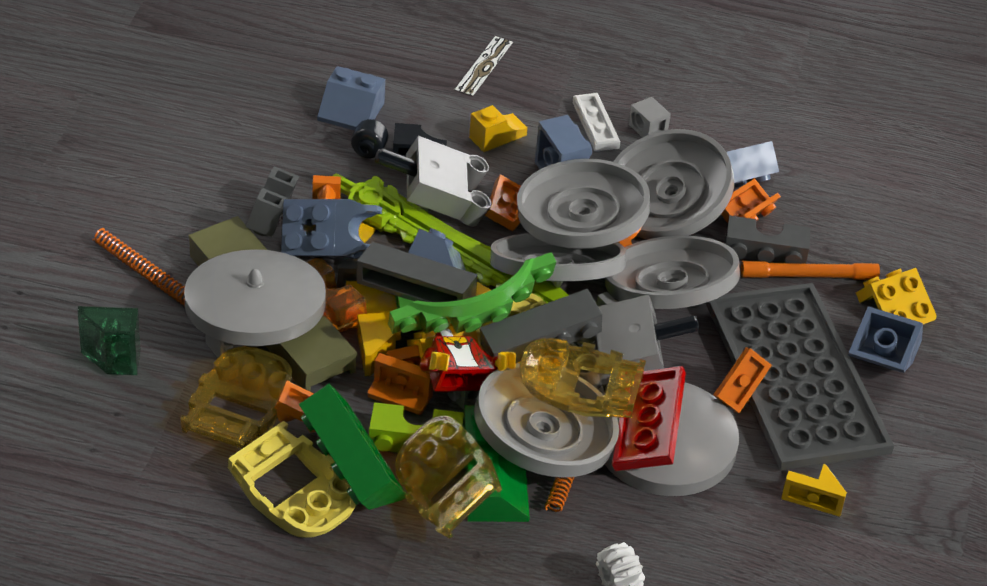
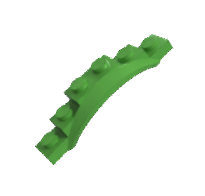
(474, 311)

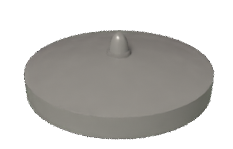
(686, 180)
(583, 203)
(572, 263)
(676, 271)
(255, 297)
(539, 434)
(703, 449)

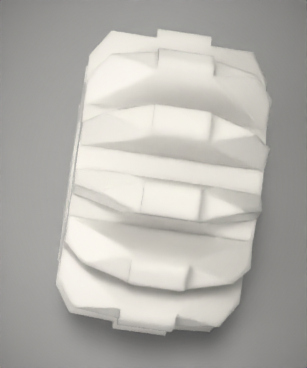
(619, 566)

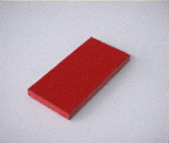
(652, 431)

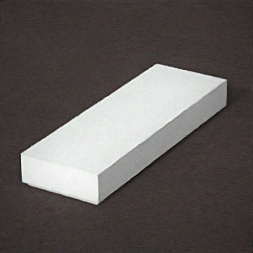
(596, 122)

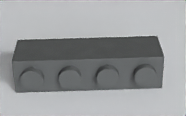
(413, 276)
(565, 319)

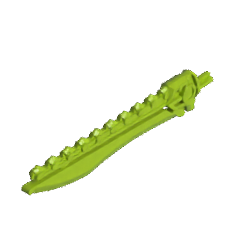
(473, 253)

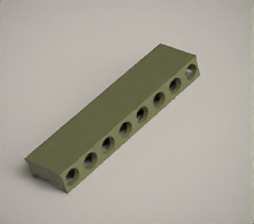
(312, 356)

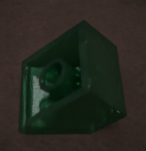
(110, 338)

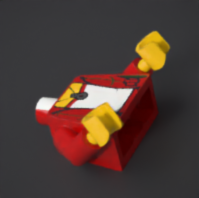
(460, 363)

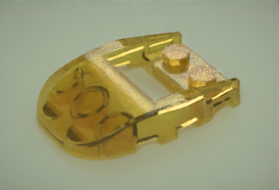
(553, 369)
(245, 378)
(432, 460)

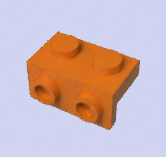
(750, 202)
(504, 203)
(400, 384)

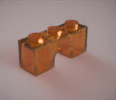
(341, 303)

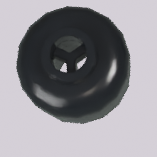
(369, 137)

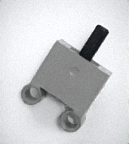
(441, 179)
(633, 330)

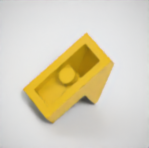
(819, 494)

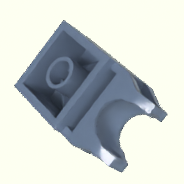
(335, 224)

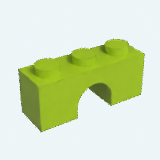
(391, 430)

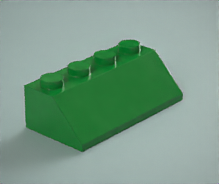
(351, 449)
(512, 501)

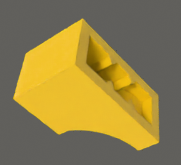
(492, 129)

